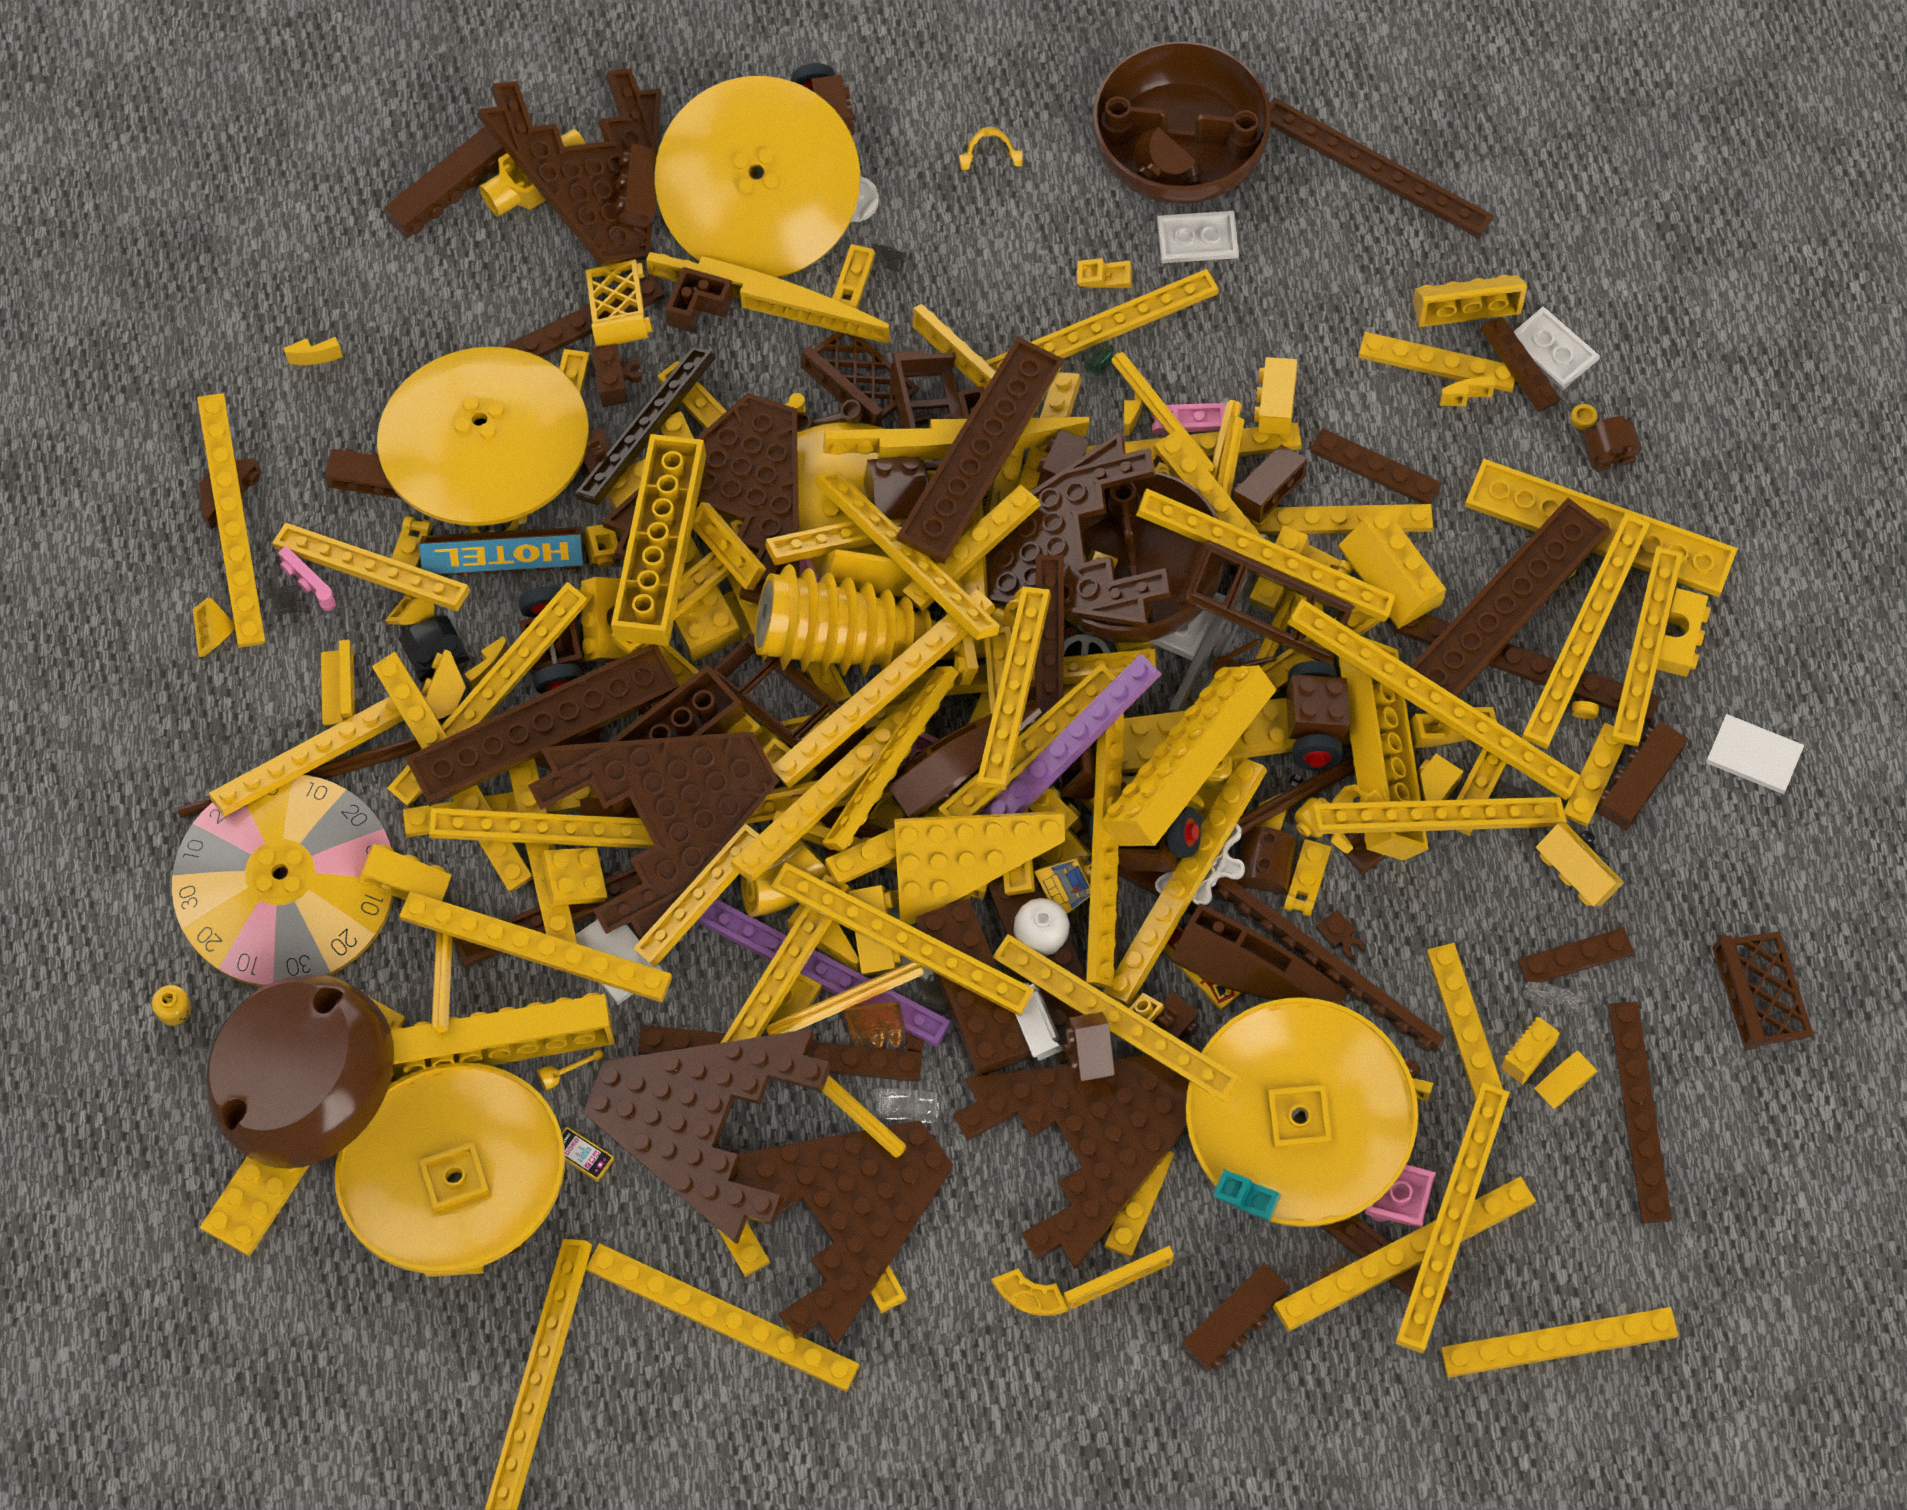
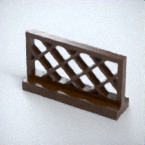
(841, 385)
(1741, 999)

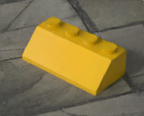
(1469, 300)
(1392, 563)
(863, 568)

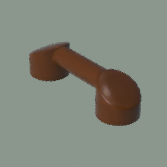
(850, 412)

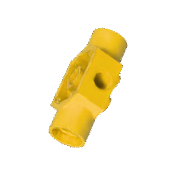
(513, 187)

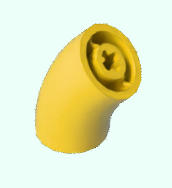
(760, 897)

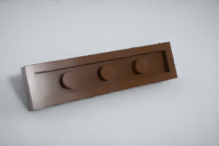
(1520, 364)
(1576, 956)

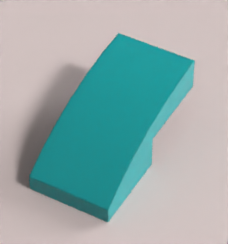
(1246, 1195)

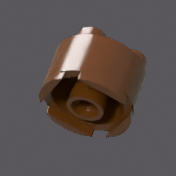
(1611, 443)

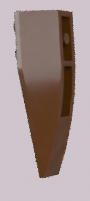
(946, 764)
(1248, 961)

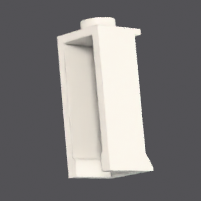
(1039, 1027)

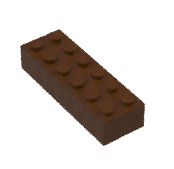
(695, 708)
(985, 1029)

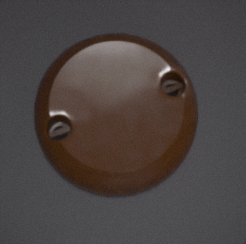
(1200, 101)
(1146, 548)
(299, 1070)

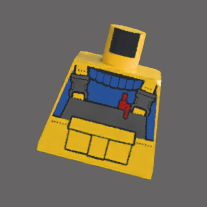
(1066, 881)

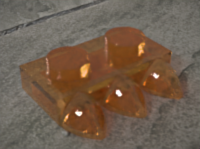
(875, 1022)

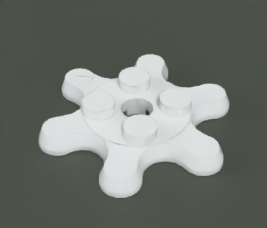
(1222, 867)

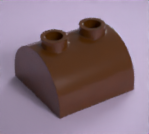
(1160, 156)
(1267, 859)

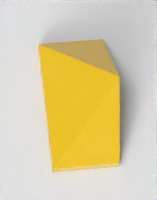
(410, 611)
(211, 626)

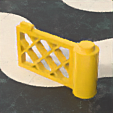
(619, 326)

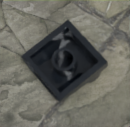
(426, 639)

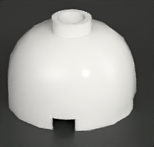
(1042, 926)

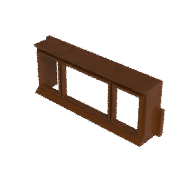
(918, 364)
(1195, 568)
(824, 701)

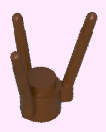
(1227, 661)

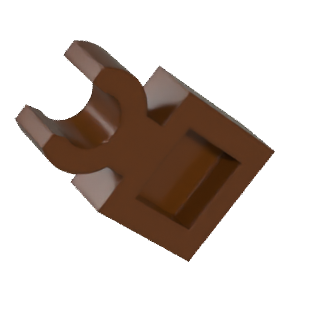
(1339, 931)

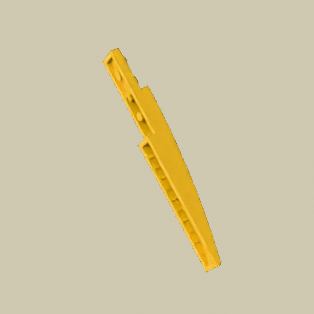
(778, 297)
(937, 439)

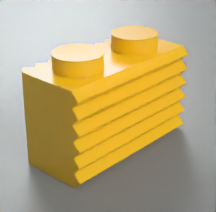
(1530, 1050)

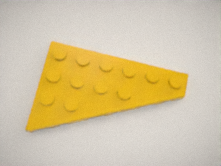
(958, 854)

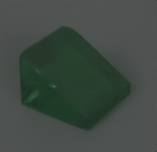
(1100, 360)

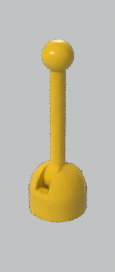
(550, 1075)

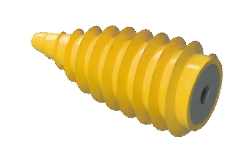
(834, 623)

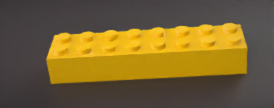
(659, 540)
(709, 621)
(1383, 753)
(1188, 756)
(506, 1035)

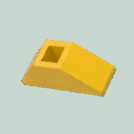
(446, 686)

